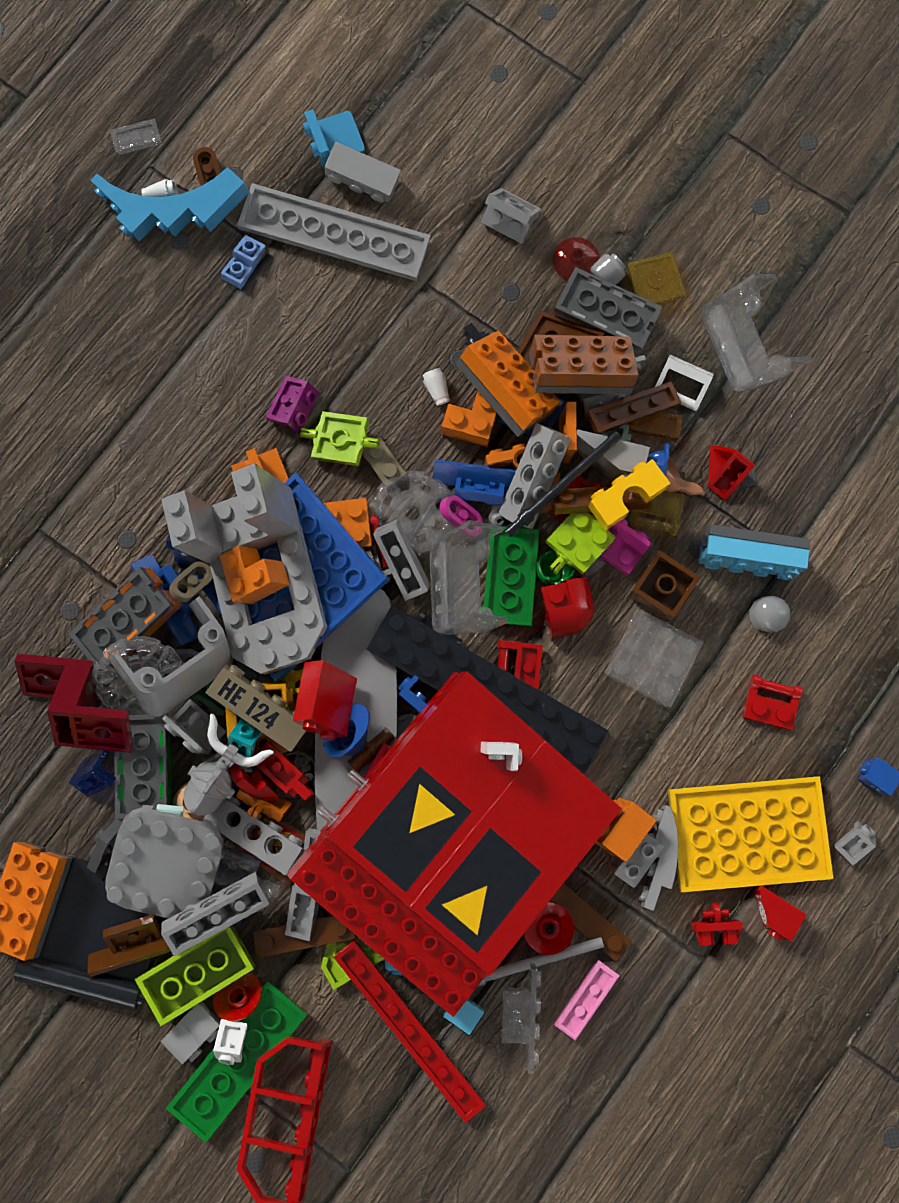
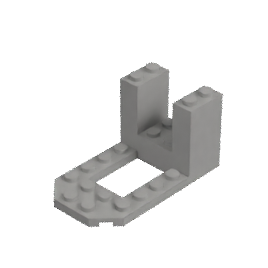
(255, 519)

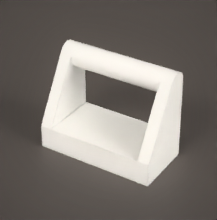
(690, 371)

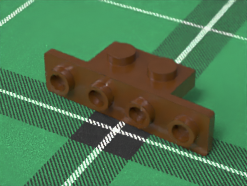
(127, 945)

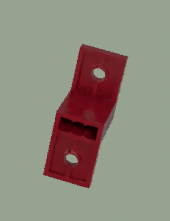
(72, 708)

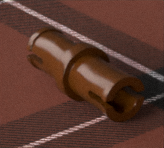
(370, 749)

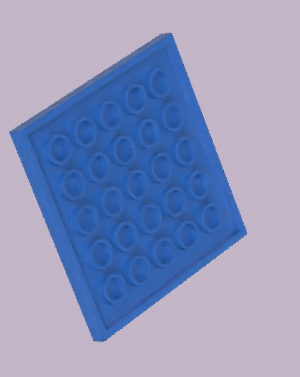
(339, 564)

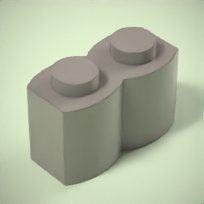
(191, 1032)

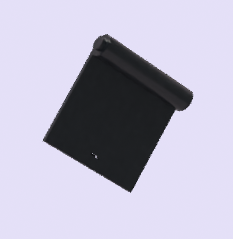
(75, 934)

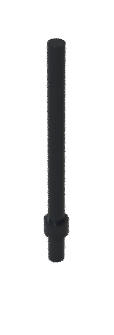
(525, 517)

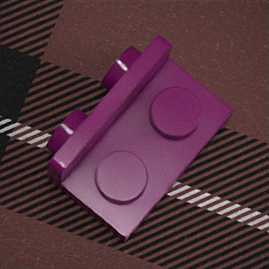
(293, 403)

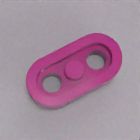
(460, 512)

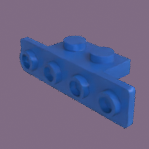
(474, 481)
(180, 622)

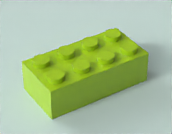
(195, 974)

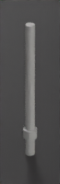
(543, 959)

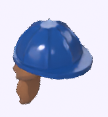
(669, 469)

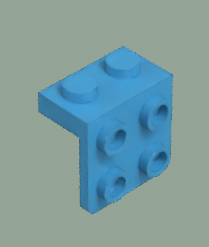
(331, 129)

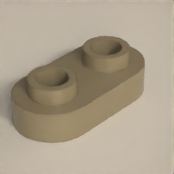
(189, 583)

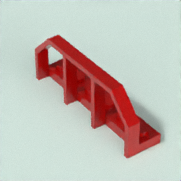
(304, 1133)

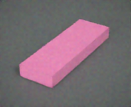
(586, 1000)

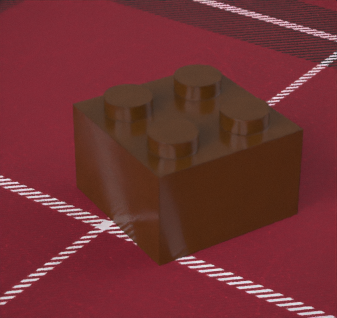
(664, 586)

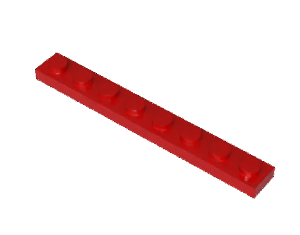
(409, 1031)

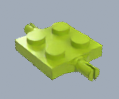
(340, 438)
(579, 542)

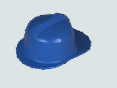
(356, 735)

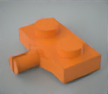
(272, 809)

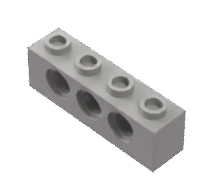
(534, 471)
(263, 846)
(214, 914)

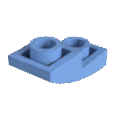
(244, 261)

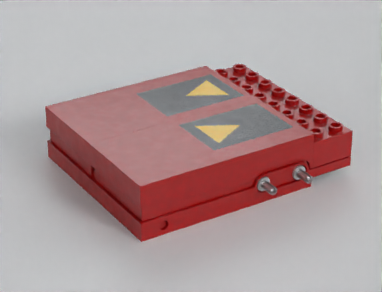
(449, 850)

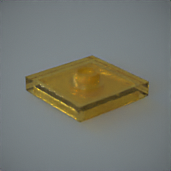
(657, 278)

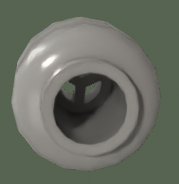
(609, 269)

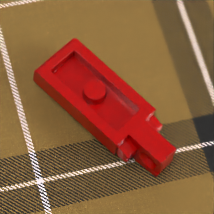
(285, 773)

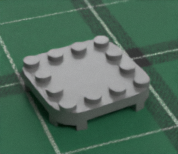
(162, 862)

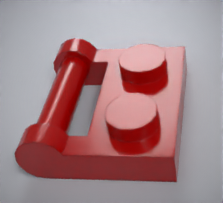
(527, 660)
(769, 710)

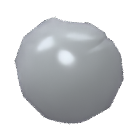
(769, 614)

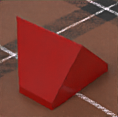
(727, 470)

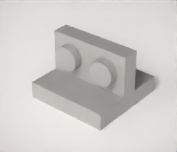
(510, 214)

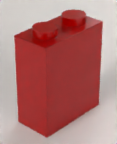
(325, 700)

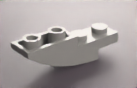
(664, 867)

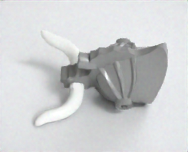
(212, 781)

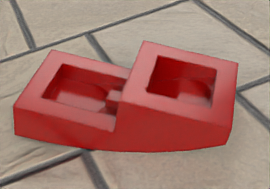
(254, 784)

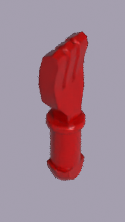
(374, 523)

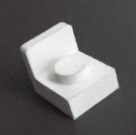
(498, 750)
(230, 1042)

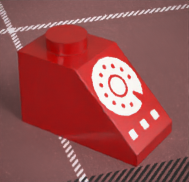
(778, 914)

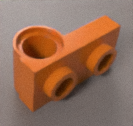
(500, 458)

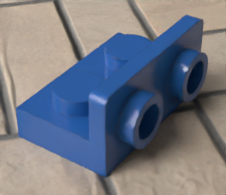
(416, 700)

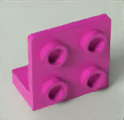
(626, 548)

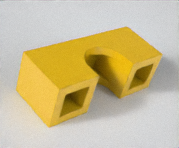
(645, 480)

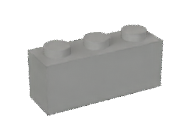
(362, 173)
(401, 559)

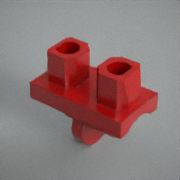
(705, 930)

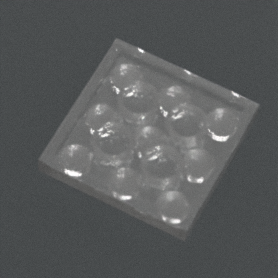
(653, 658)

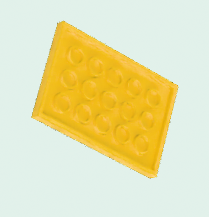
(751, 834)

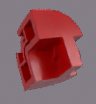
(568, 607)

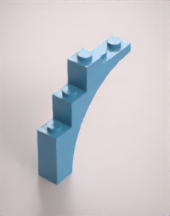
(203, 205)

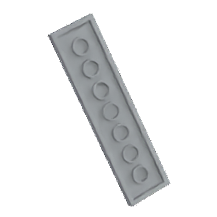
(334, 232)

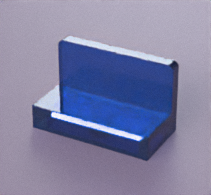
(90, 776)

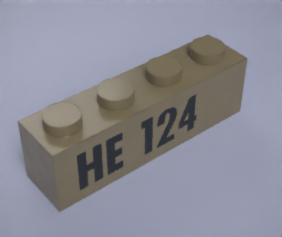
(256, 706)

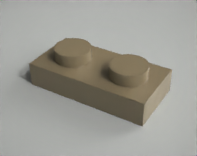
(382, 461)

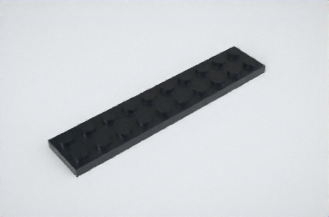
(435, 658)

